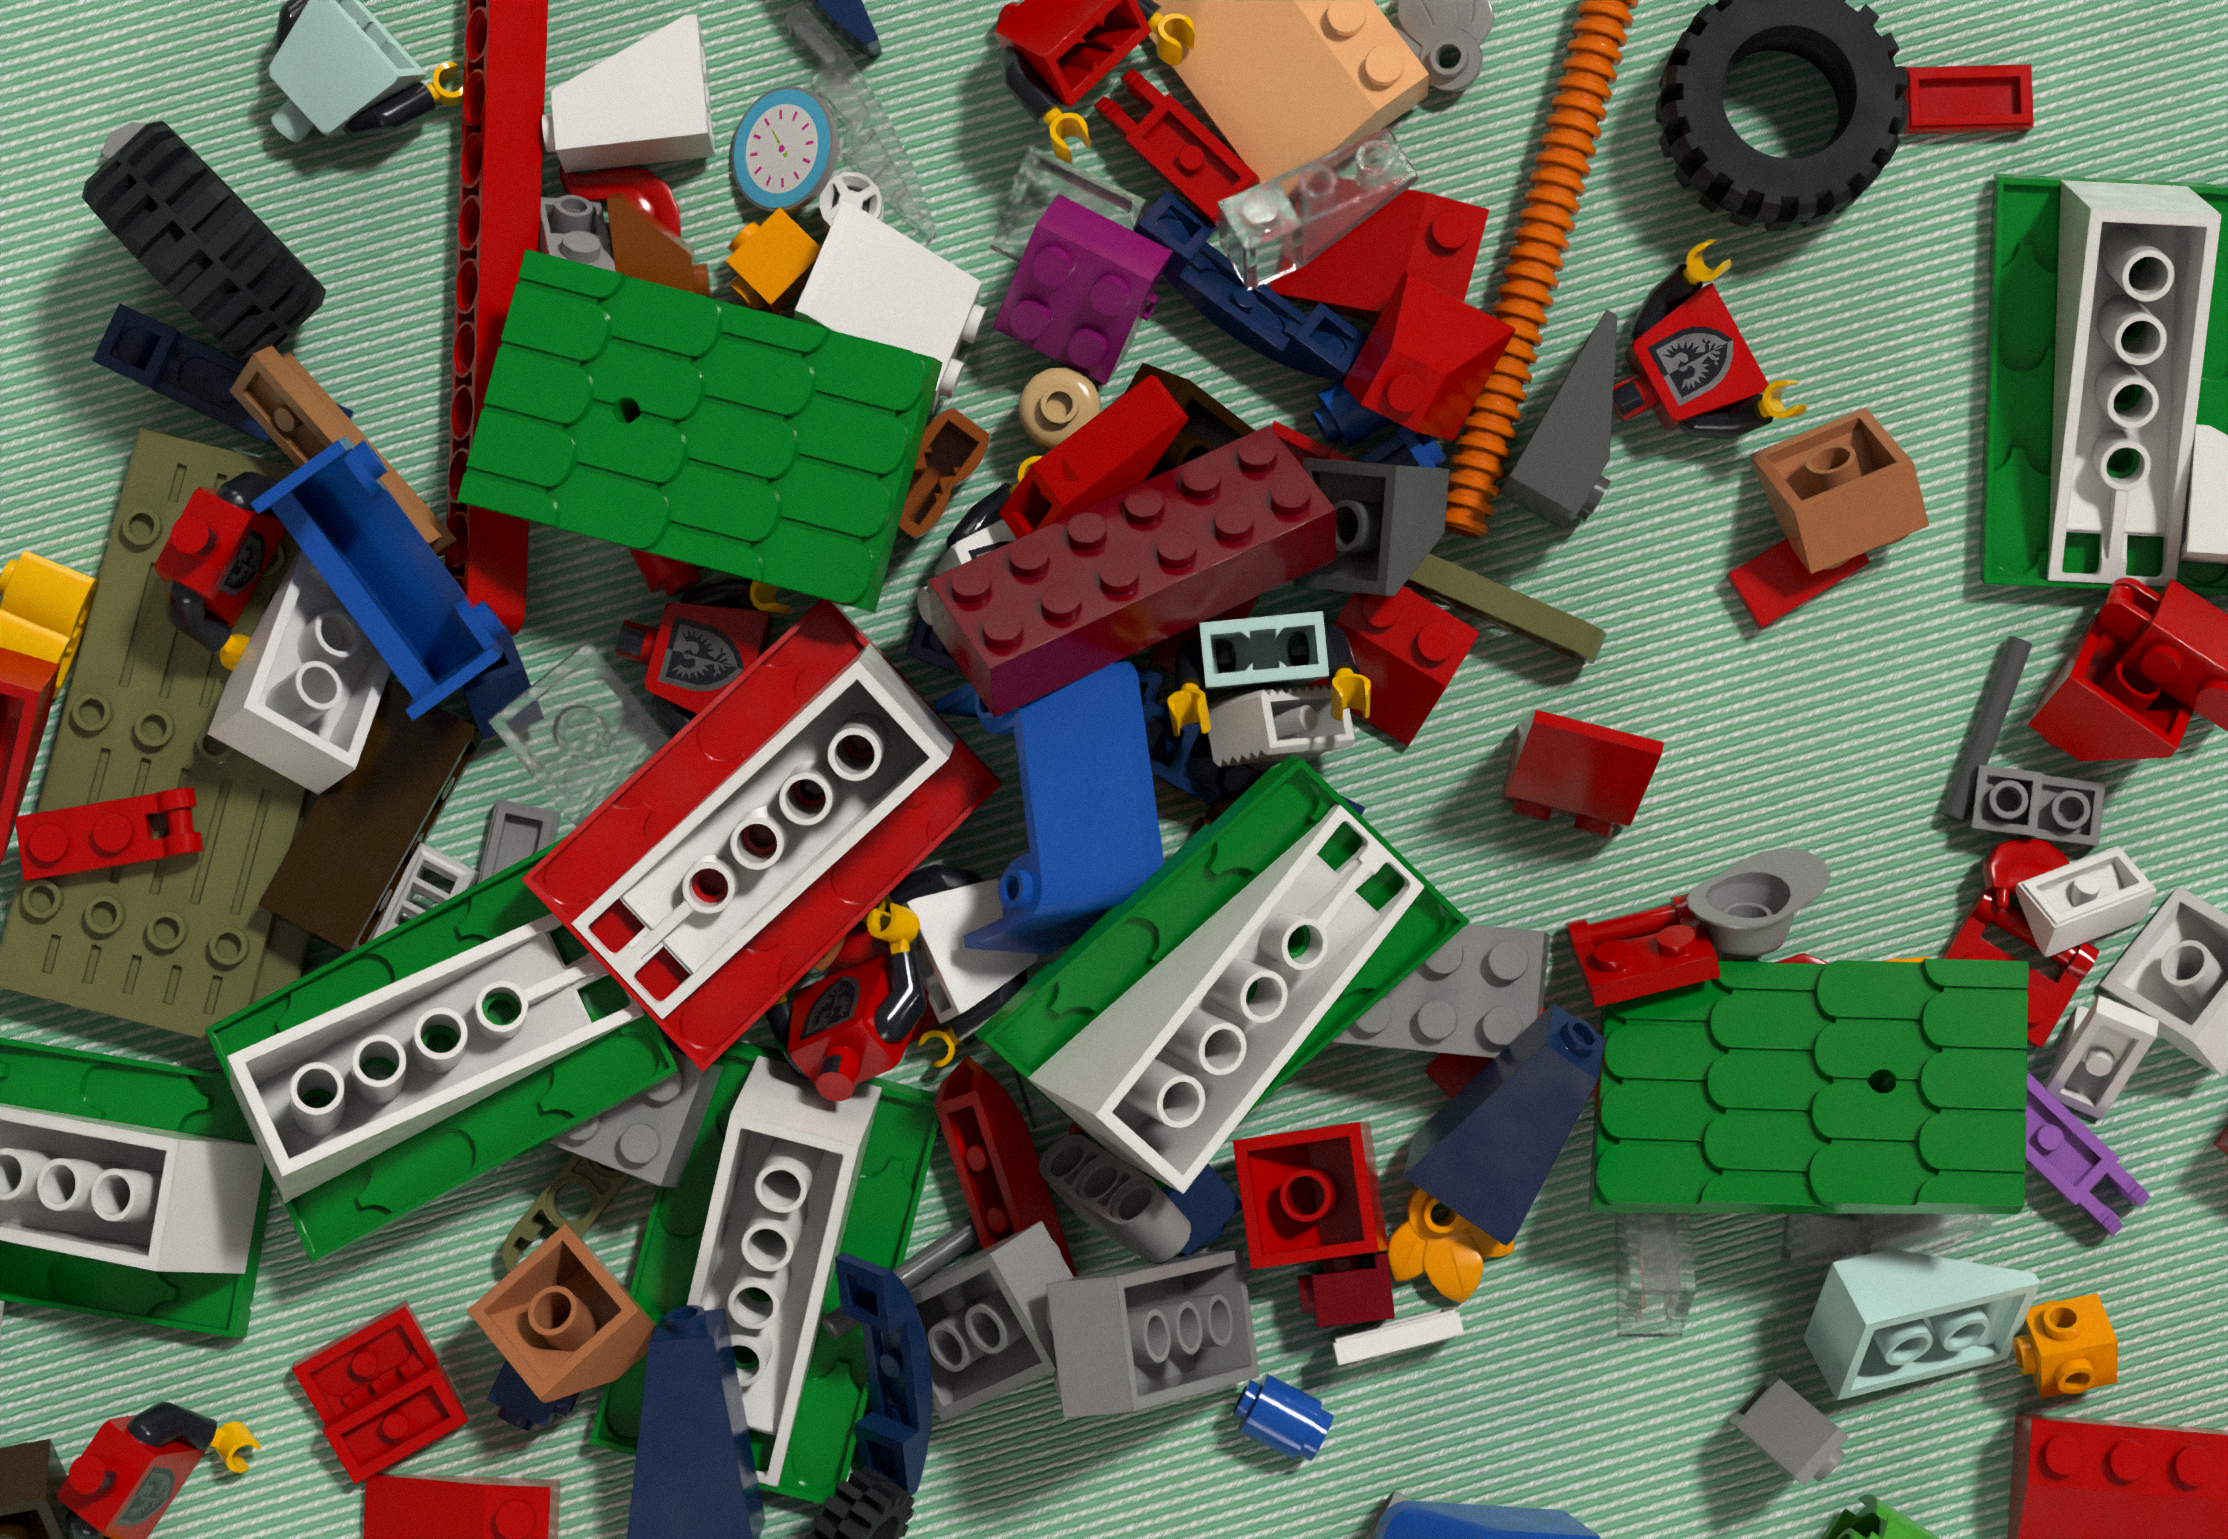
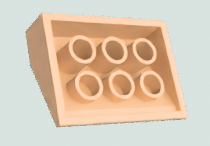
(1295, 75)

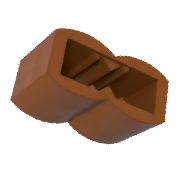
(946, 459)

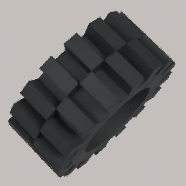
(864, 1509)

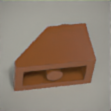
(651, 250)

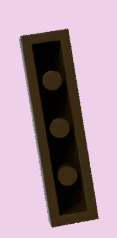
(371, 823)

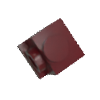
(1348, 1291)

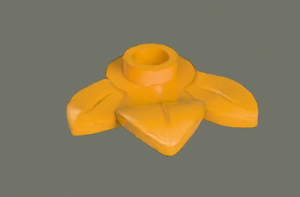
(1444, 1250)

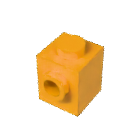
(771, 262)

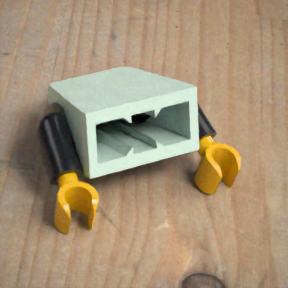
(347, 73)
(1265, 655)

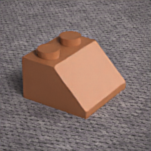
(1841, 490)
(564, 1319)

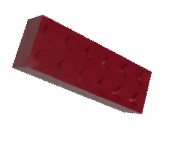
(1132, 570)

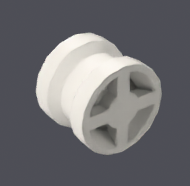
(854, 189)

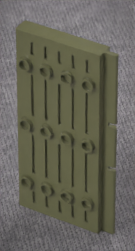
(181, 934)

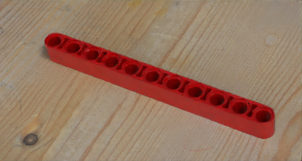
(495, 226)

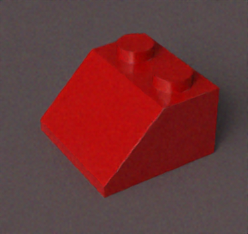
(1406, 653)
(1310, 1195)

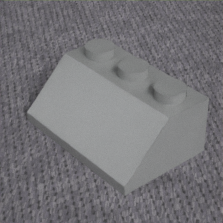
(990, 1320)

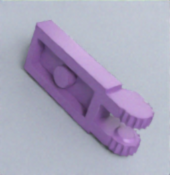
(2074, 1158)

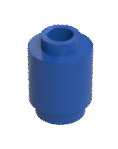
(1343, 417)
(1282, 1417)

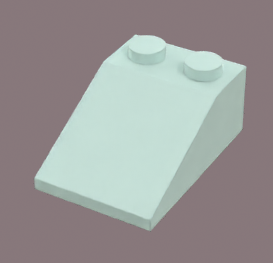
(1913, 1318)

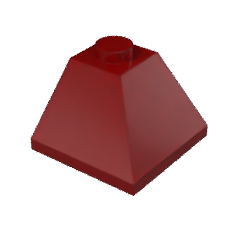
(1427, 359)
(2105, 709)

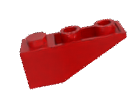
(1098, 459)

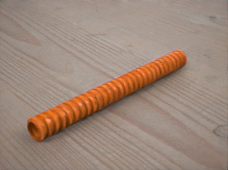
(1537, 257)

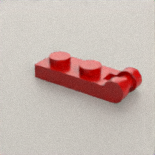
(106, 834)

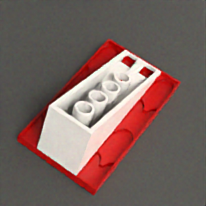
(717, 866)

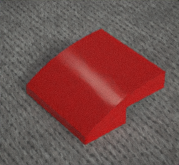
(380, 1392)

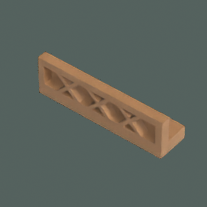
(307, 421)

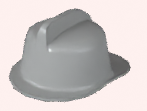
(1755, 900)

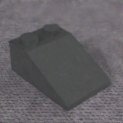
(1571, 445)

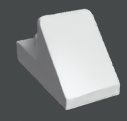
(2099, 1055)

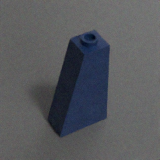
(1508, 1124)
(693, 1438)

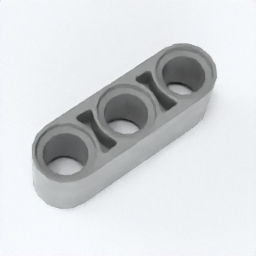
(1115, 1198)

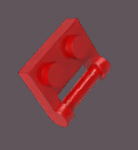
(1642, 952)
(2045, 997)

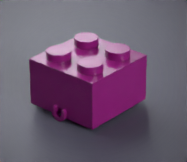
(1082, 289)

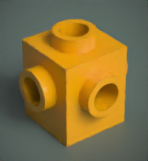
(2067, 1346)

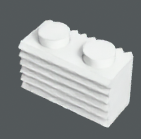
(1276, 724)

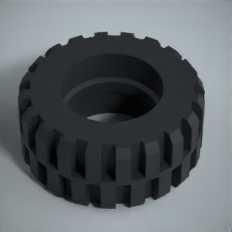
(1765, 186)
(202, 242)

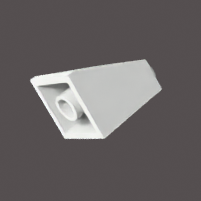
(893, 293)

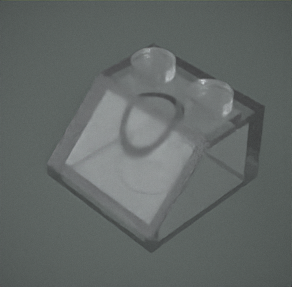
(579, 732)

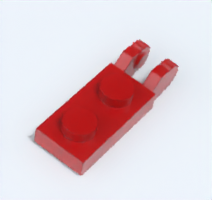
(1178, 148)

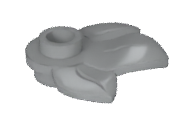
(1443, 25)

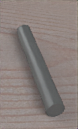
(1987, 727)
(914, 1270)

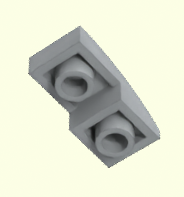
(2038, 806)

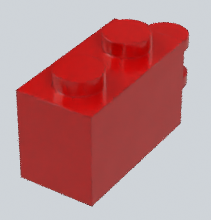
(2173, 642)

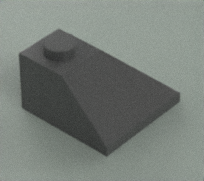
(1383, 523)

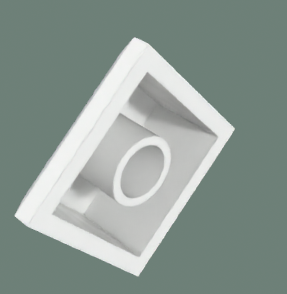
(2180, 977)

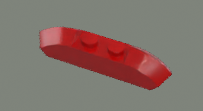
(994, 1158)

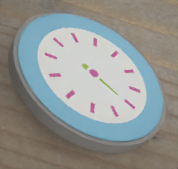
(785, 149)

